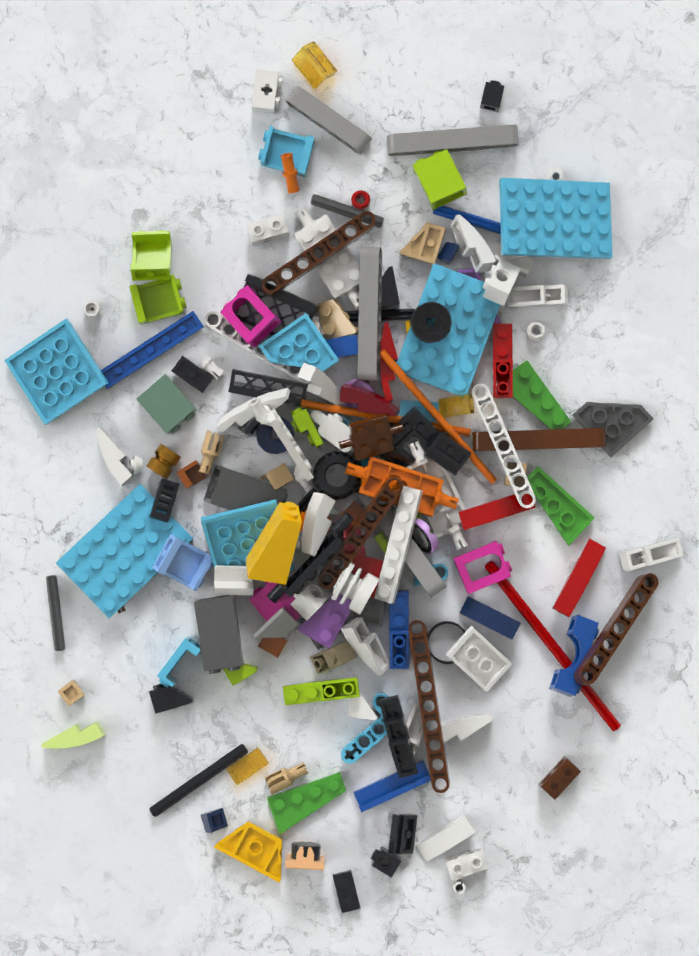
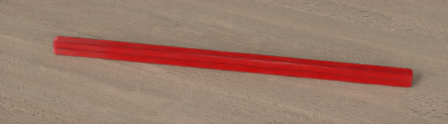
(552, 645)

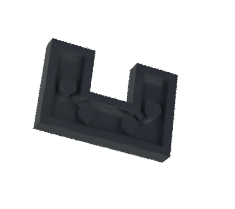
(413, 424)

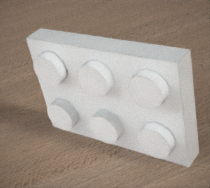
(478, 658)

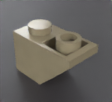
(333, 657)

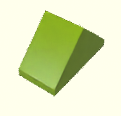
(238, 675)

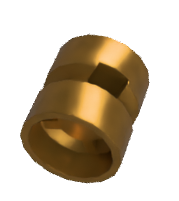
(163, 461)

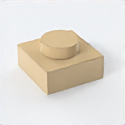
(71, 692)

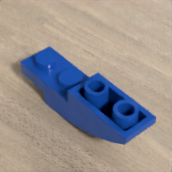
(399, 631)

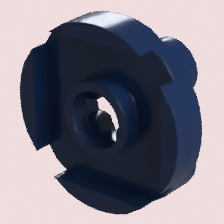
(264, 438)

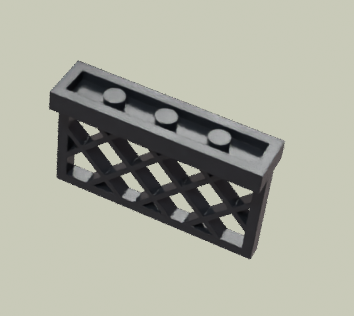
(284, 296)

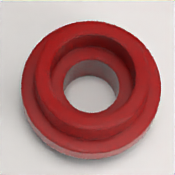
(363, 194)

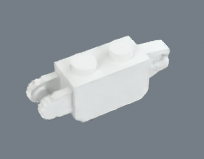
(332, 428)

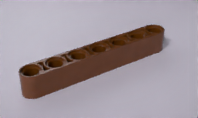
(323, 245)
(543, 439)
(361, 522)
(608, 633)

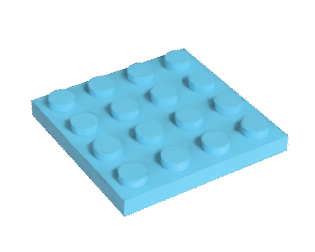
(56, 371)
(234, 532)

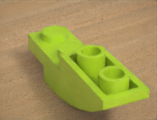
(321, 691)

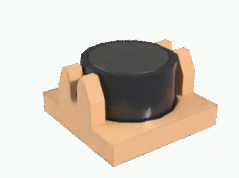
(305, 856)

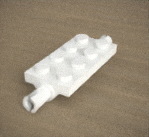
(340, 271)
(271, 418)
(444, 519)

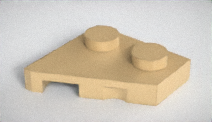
(425, 244)
(334, 320)

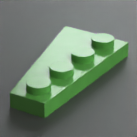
(536, 397)
(561, 508)
(301, 801)

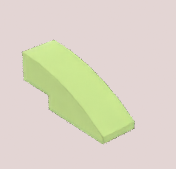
(75, 736)

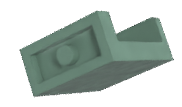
(167, 405)

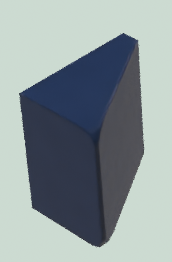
(448, 252)
(214, 820)

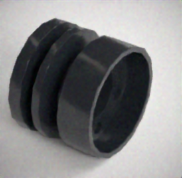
(441, 324)

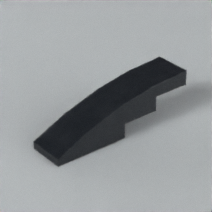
(398, 736)

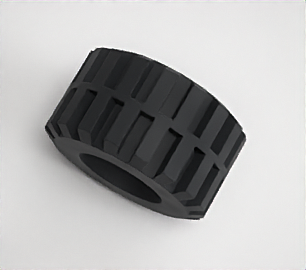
(320, 480)

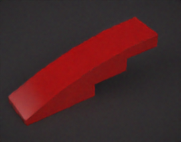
(387, 373)
(493, 511)
(579, 578)

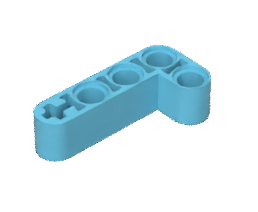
(368, 732)

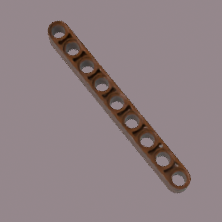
(425, 715)

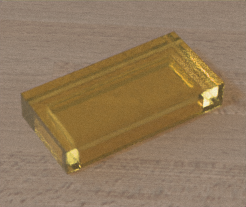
(456, 405)
(247, 766)

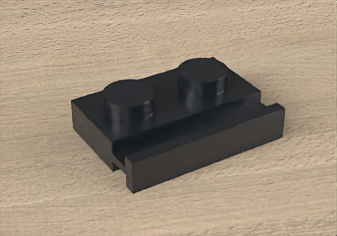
(447, 453)
(402, 834)

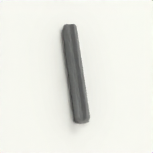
(343, 209)
(55, 613)

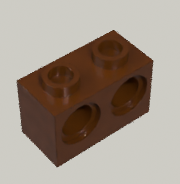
(559, 777)

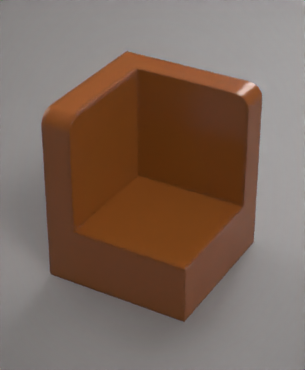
(190, 474)
(354, 510)
(273, 645)

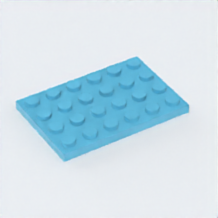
(555, 218)
(455, 358)
(120, 552)

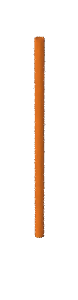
(354, 412)
(435, 414)

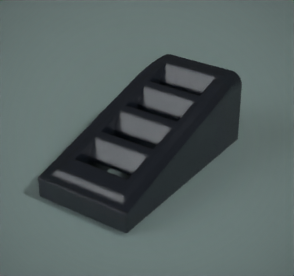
(250, 426)
(163, 488)

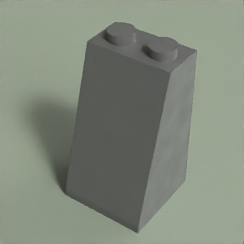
(236, 490)
(219, 633)

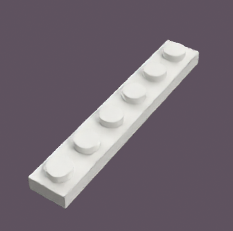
(398, 544)

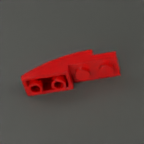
(502, 361)

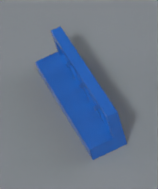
(390, 787)

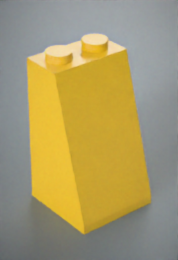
(275, 546)

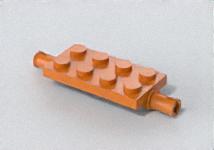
(378, 470)

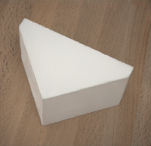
(361, 709)

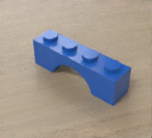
(582, 633)

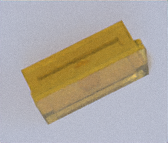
(313, 64)

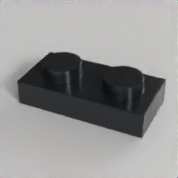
(192, 374)
(346, 891)

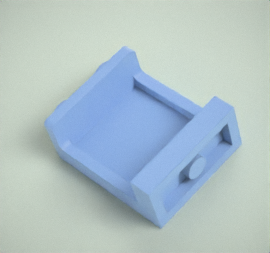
(183, 562)

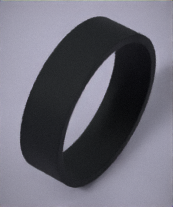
(441, 623)

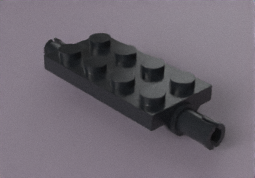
(308, 569)

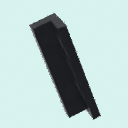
(251, 390)

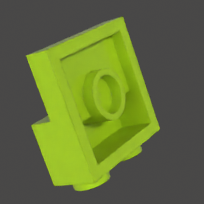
(303, 423)

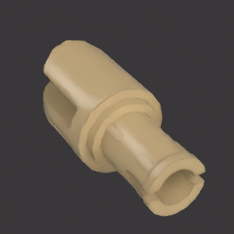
(210, 450)
(284, 777)

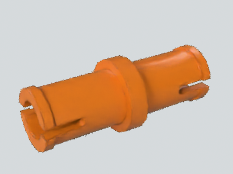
(290, 172)

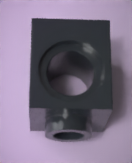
(492, 96)
(388, 869)

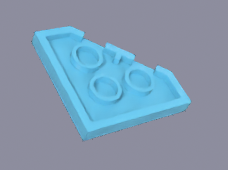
(299, 344)

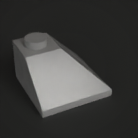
(278, 626)

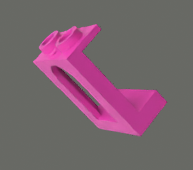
(263, 328)
(501, 574)

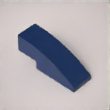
(490, 617)

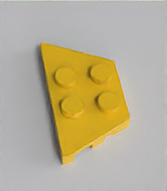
(255, 849)

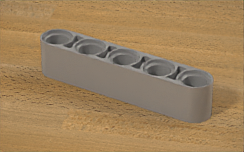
(328, 119)

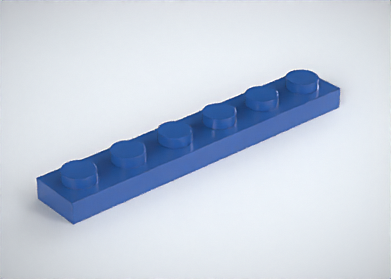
(152, 349)

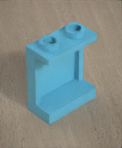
(282, 142)
(187, 644)

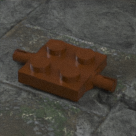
(371, 436)

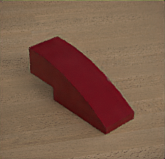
(367, 400)

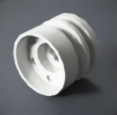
(354, 588)

